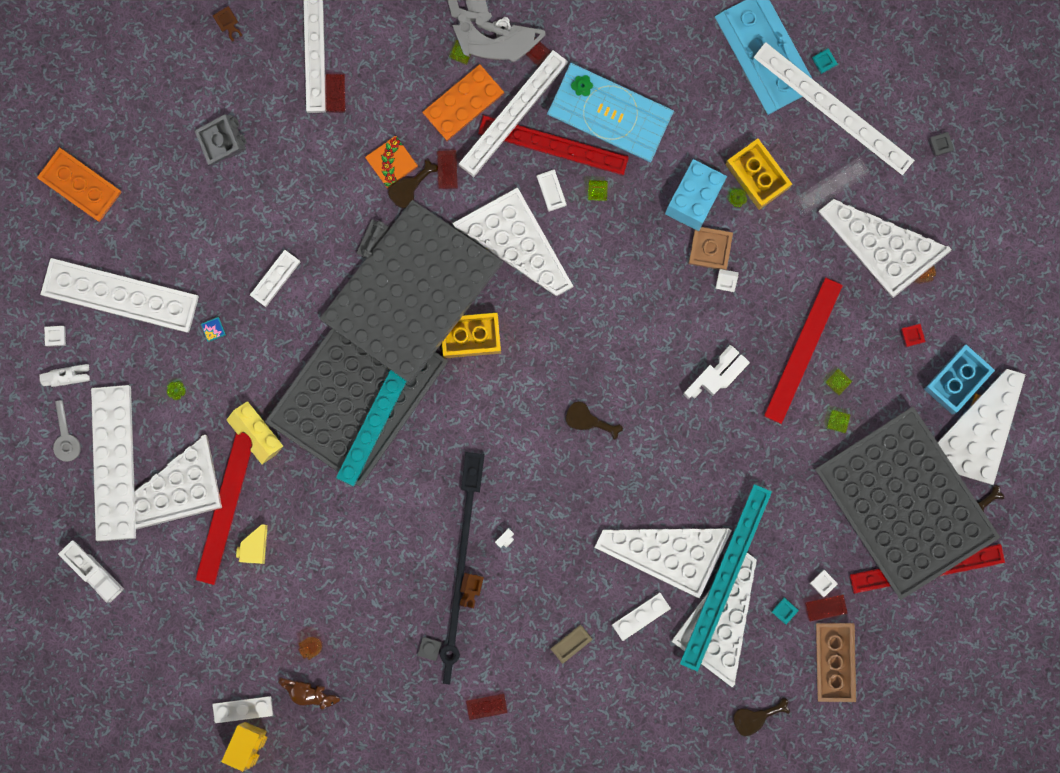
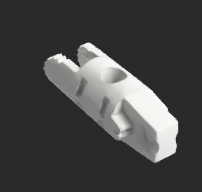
(65, 376)

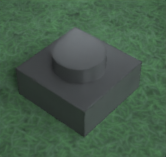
(941, 144)
(429, 649)

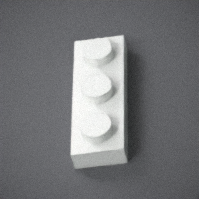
(275, 278)
(641, 616)
(243, 709)

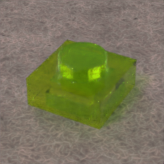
(457, 54)
(597, 190)
(838, 382)
(838, 421)

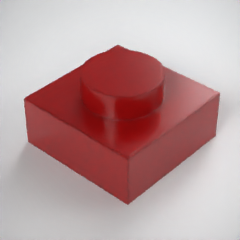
(913, 335)

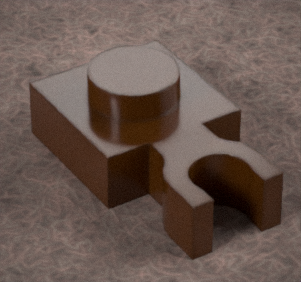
(226, 21)
(470, 587)

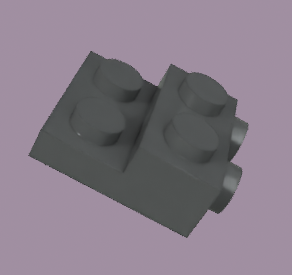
(221, 139)

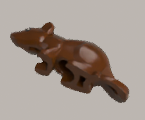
(304, 694)

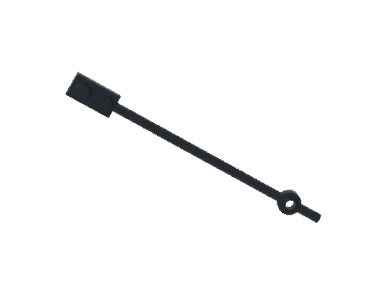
(471, 483)

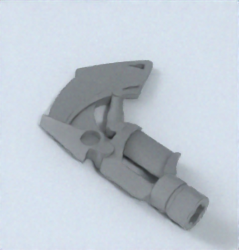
(511, 43)

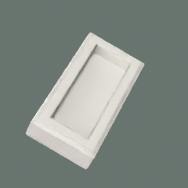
(551, 190)

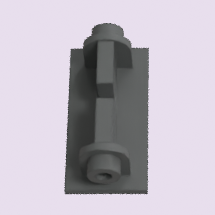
(372, 237)

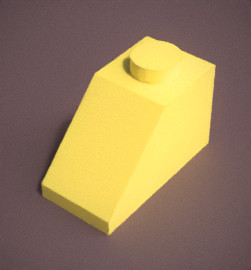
(253, 547)

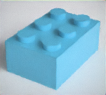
(695, 195)
(959, 379)

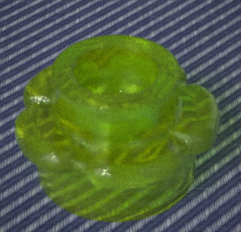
(737, 202)
(176, 385)

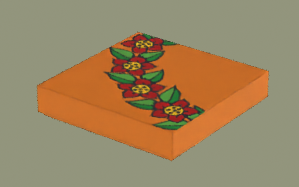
(391, 162)

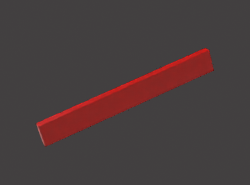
(562, 148)
(803, 350)
(224, 516)
(875, 578)

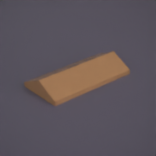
(836, 662)

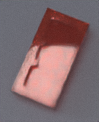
(335, 93)
(447, 169)
(826, 607)
(486, 706)

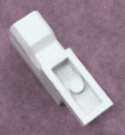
(711, 378)
(91, 571)

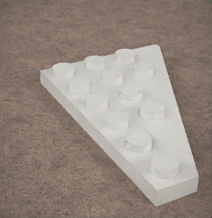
(513, 235)
(887, 251)
(980, 435)
(180, 489)
(672, 555)
(726, 642)

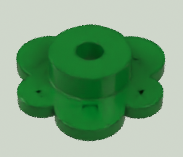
(576, 85)

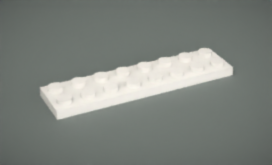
(119, 295)
(113, 463)

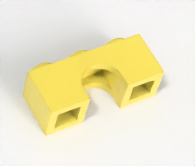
(264, 441)

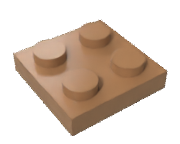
(711, 248)

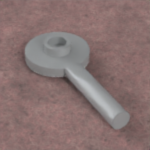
(66, 446)

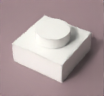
(726, 280)
(55, 336)
(506, 539)
(823, 583)

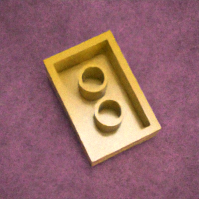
(758, 174)
(473, 336)
(244, 746)

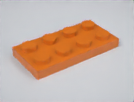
(463, 102)
(79, 184)

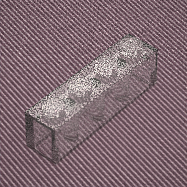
(831, 186)

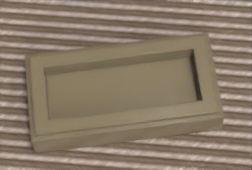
(571, 644)

